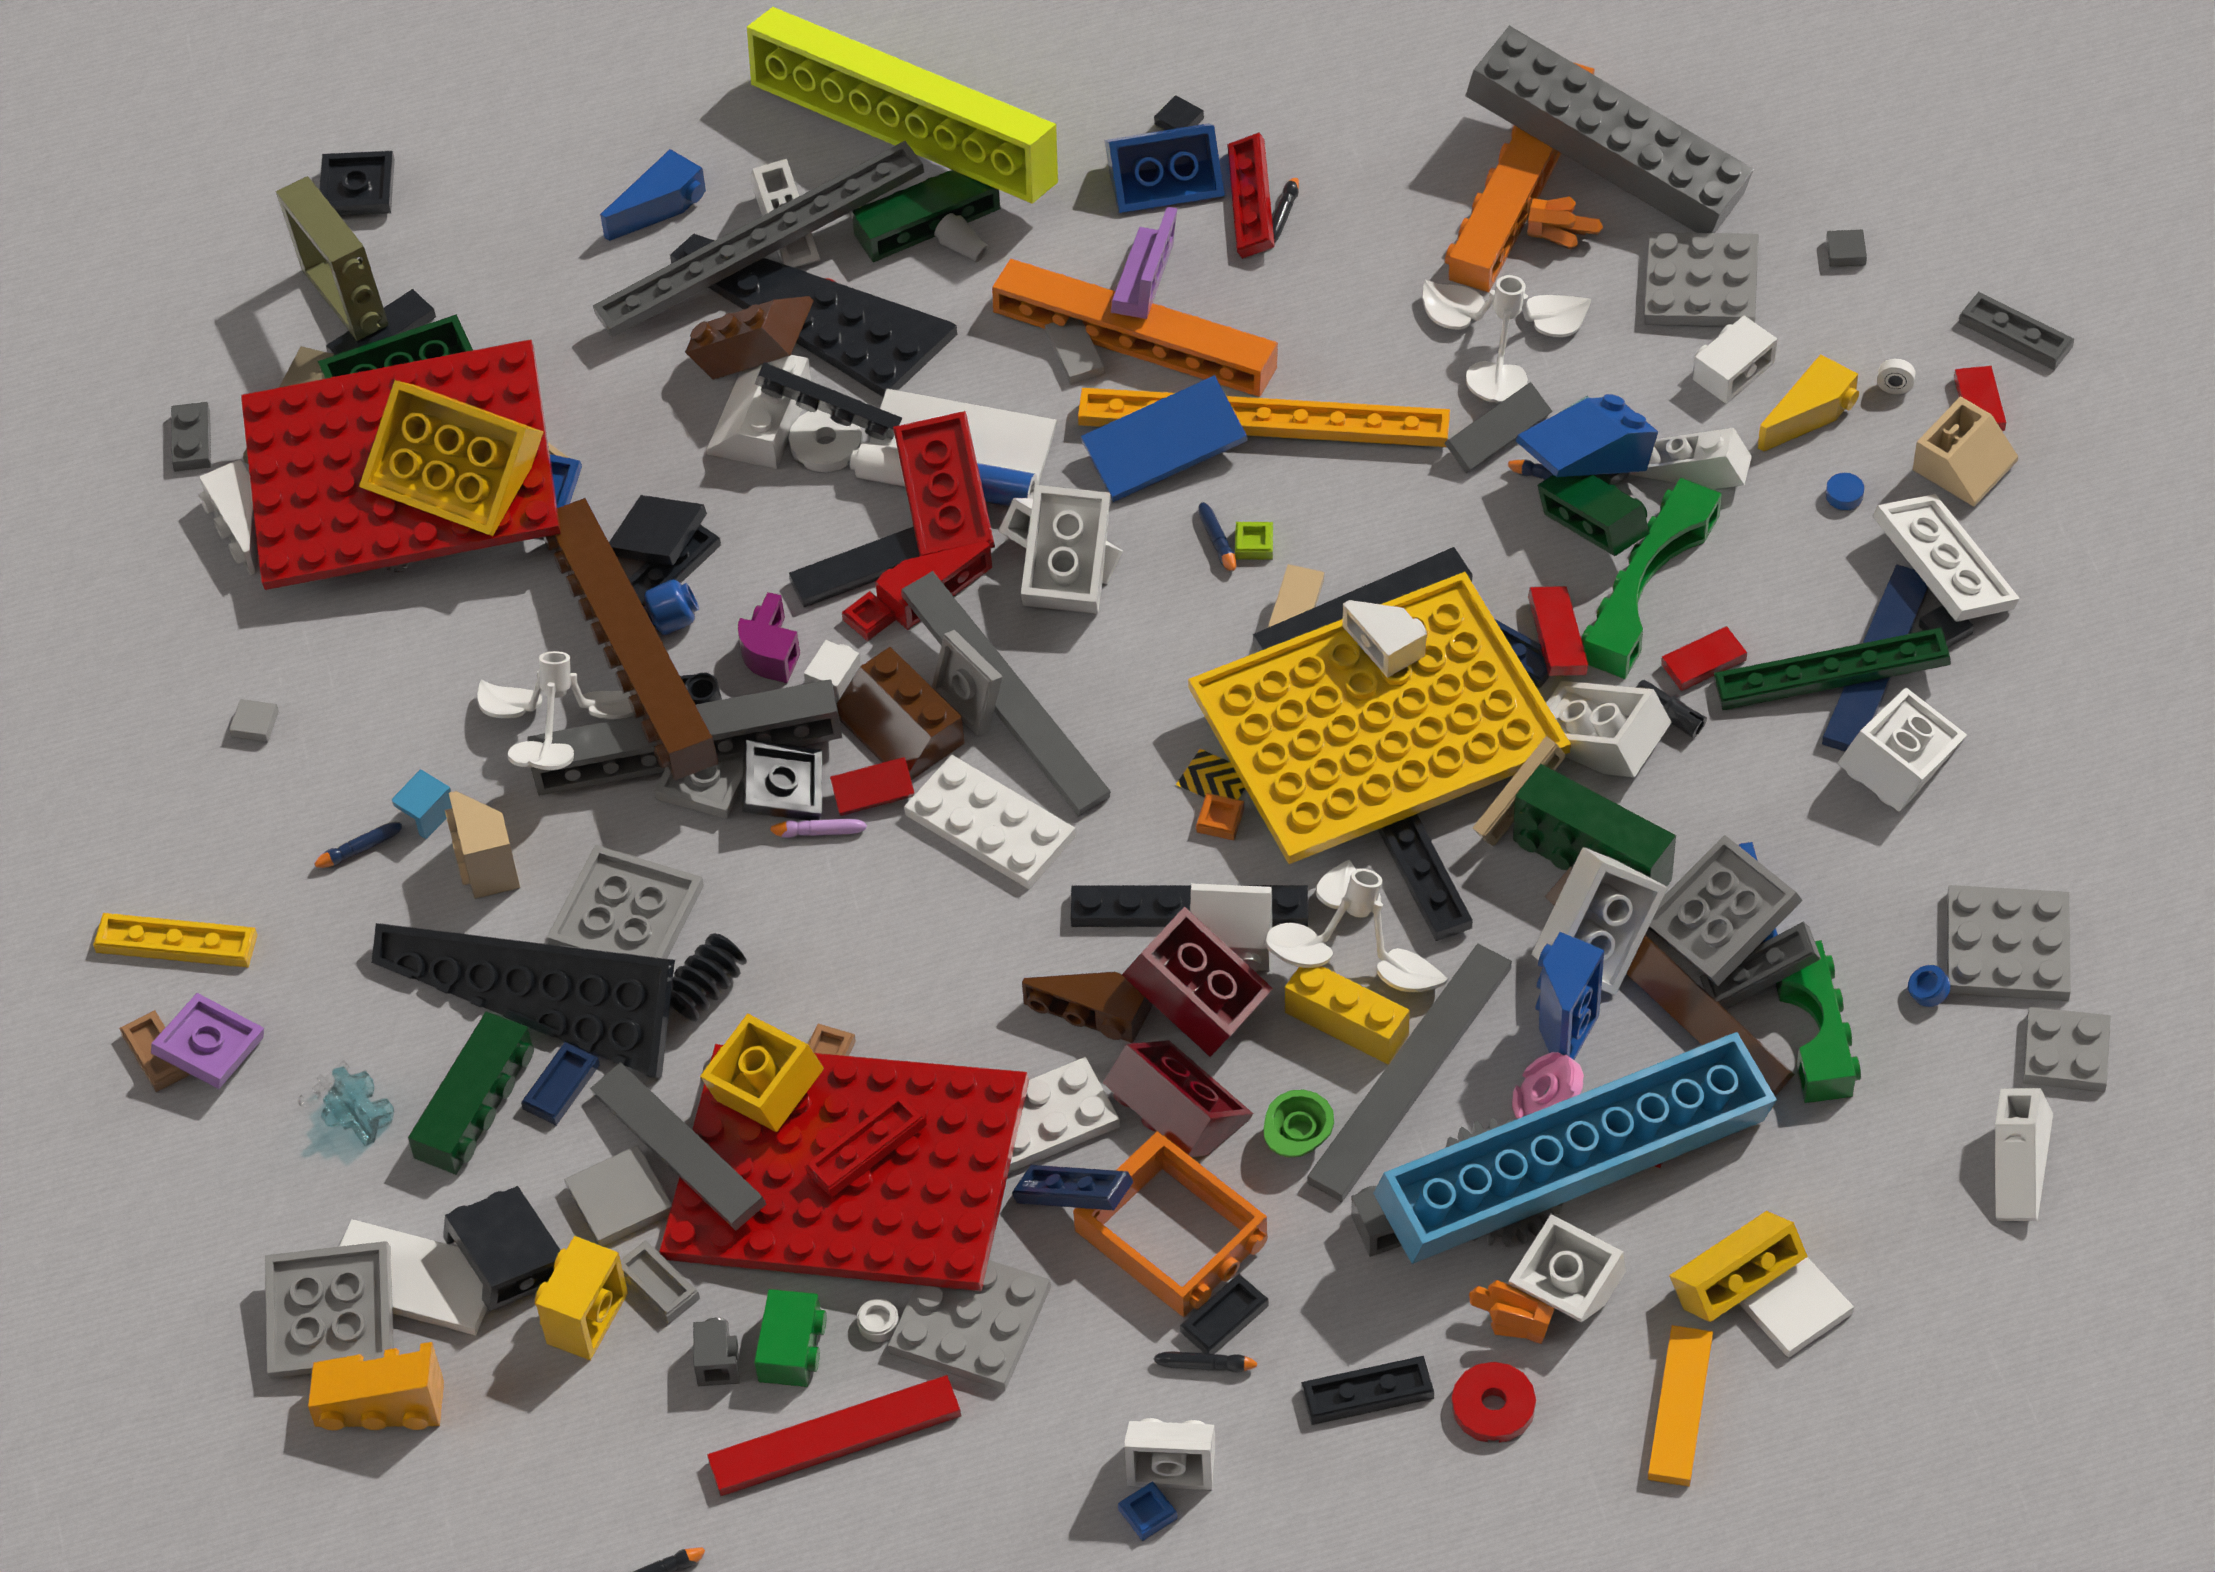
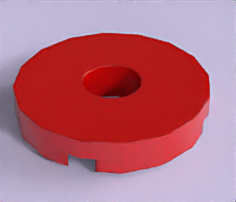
(1493, 1380)

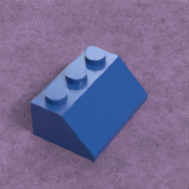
(1164, 167)
(1569, 993)

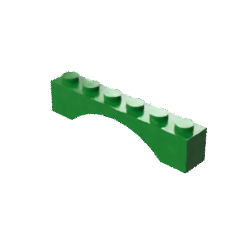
(1683, 523)

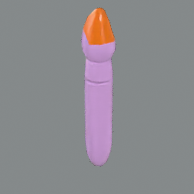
(818, 827)

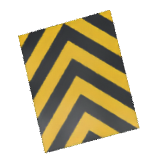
(1211, 775)

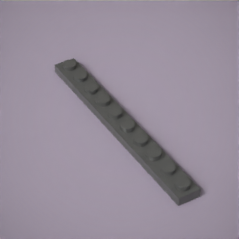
(758, 239)

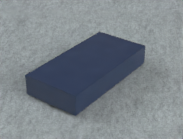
(560, 1083)

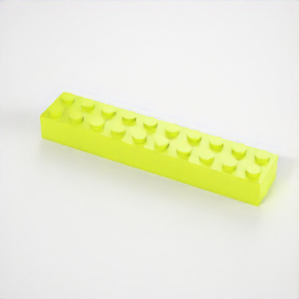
(903, 104)

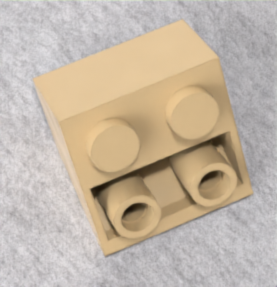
(1964, 452)
(481, 846)

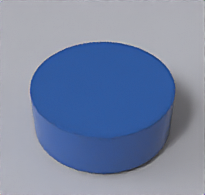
(1845, 491)
(1929, 985)

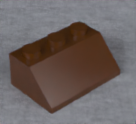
(748, 336)
(899, 714)

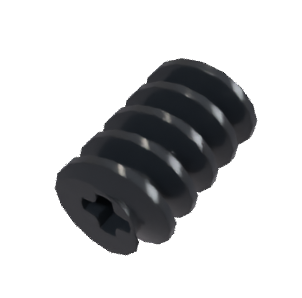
(702, 973)

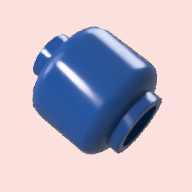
(670, 606)

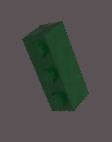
(1595, 511)

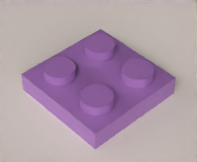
(207, 1040)

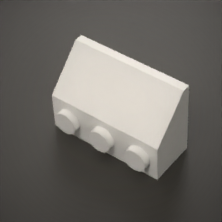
(755, 424)
(1606, 908)

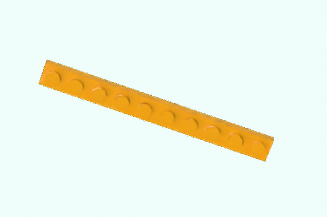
(1292, 417)

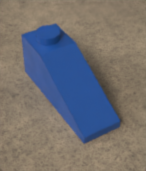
(657, 195)

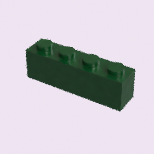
(915, 212)
(471, 1093)

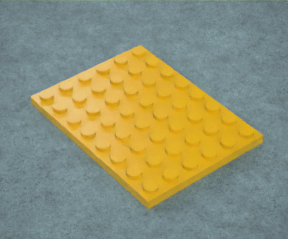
(1346, 750)

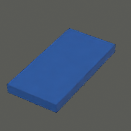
(1164, 438)

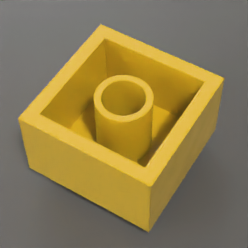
(762, 1072)
(581, 1297)

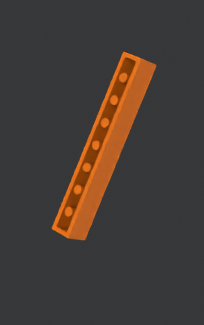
(1501, 209)
(1164, 338)

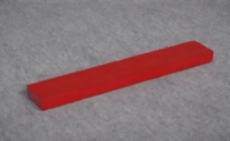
(834, 1435)

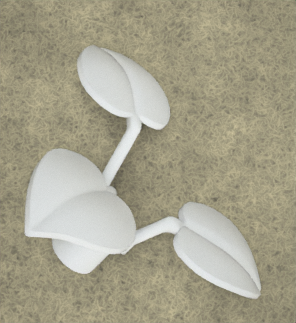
(1457, 305)
(554, 680)
(1358, 894)

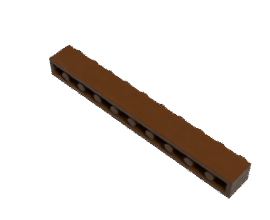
(631, 643)

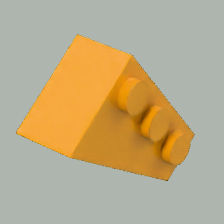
(378, 1391)

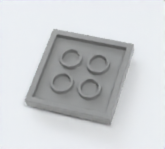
(1701, 278)
(626, 905)
(1722, 910)
(2008, 942)
(327, 1306)
(971, 1330)

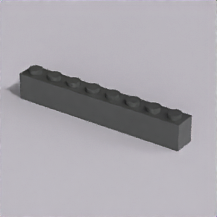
(621, 751)

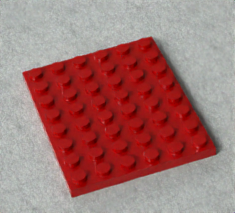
(313, 447)
(907, 1220)

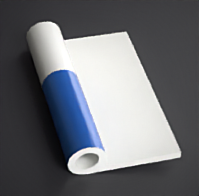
(1006, 444)

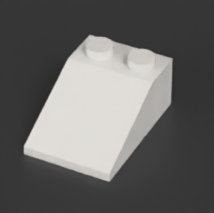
(1066, 549)
(1609, 725)
(1901, 749)

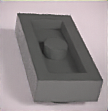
(191, 436)

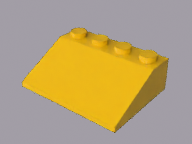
(449, 457)

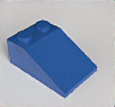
(1592, 439)

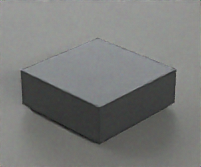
(1846, 248)

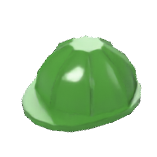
(1297, 1123)

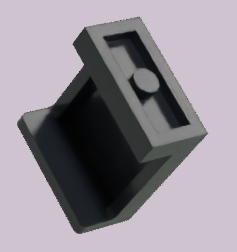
(503, 1245)

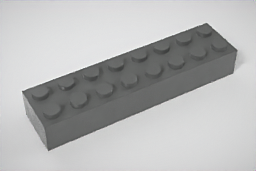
(1608, 132)

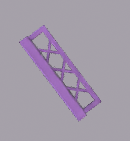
(1145, 268)

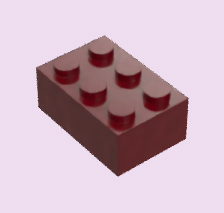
(1197, 981)

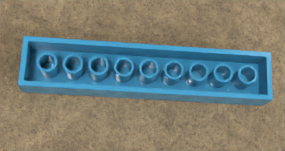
(1573, 1147)

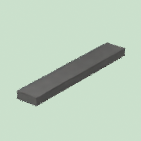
(678, 1146)

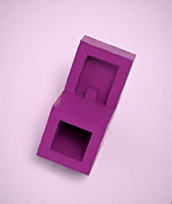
(765, 645)

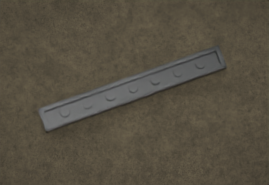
(1015, 703)
(1409, 1073)

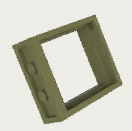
(329, 258)

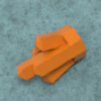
(1556, 222)
(1513, 1311)

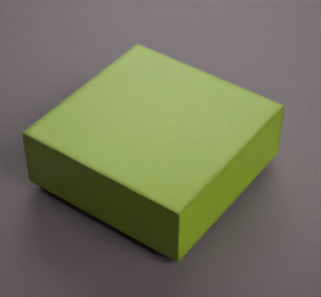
(1254, 541)

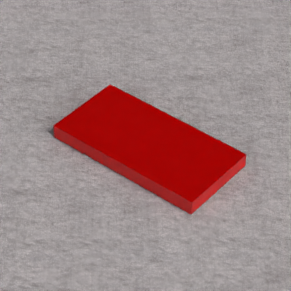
(943, 483)

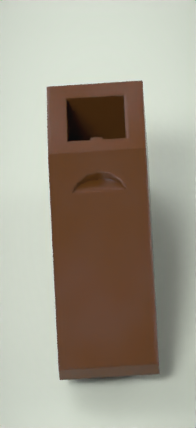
(1090, 1000)

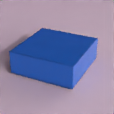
(1147, 1511)

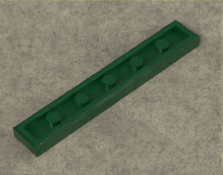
(1832, 668)

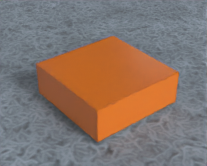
(1220, 816)

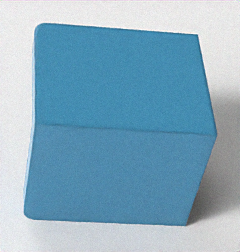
(425, 801)

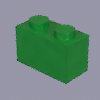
(789, 1338)

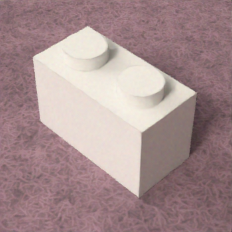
(1734, 359)

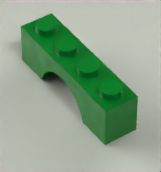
(1825, 1062)

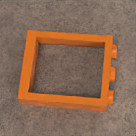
(1142, 1166)

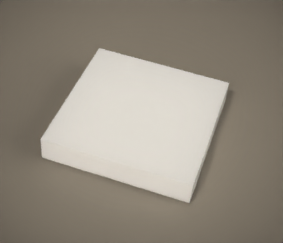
(1797, 1307)

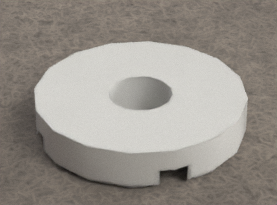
(818, 456)

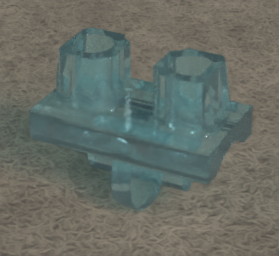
(349, 1105)

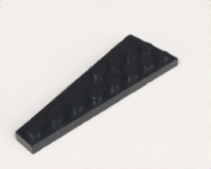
(848, 328)
(580, 995)

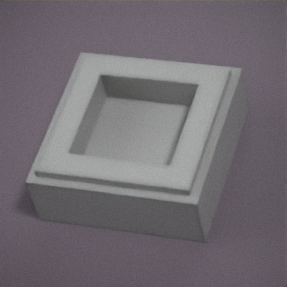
(254, 720)

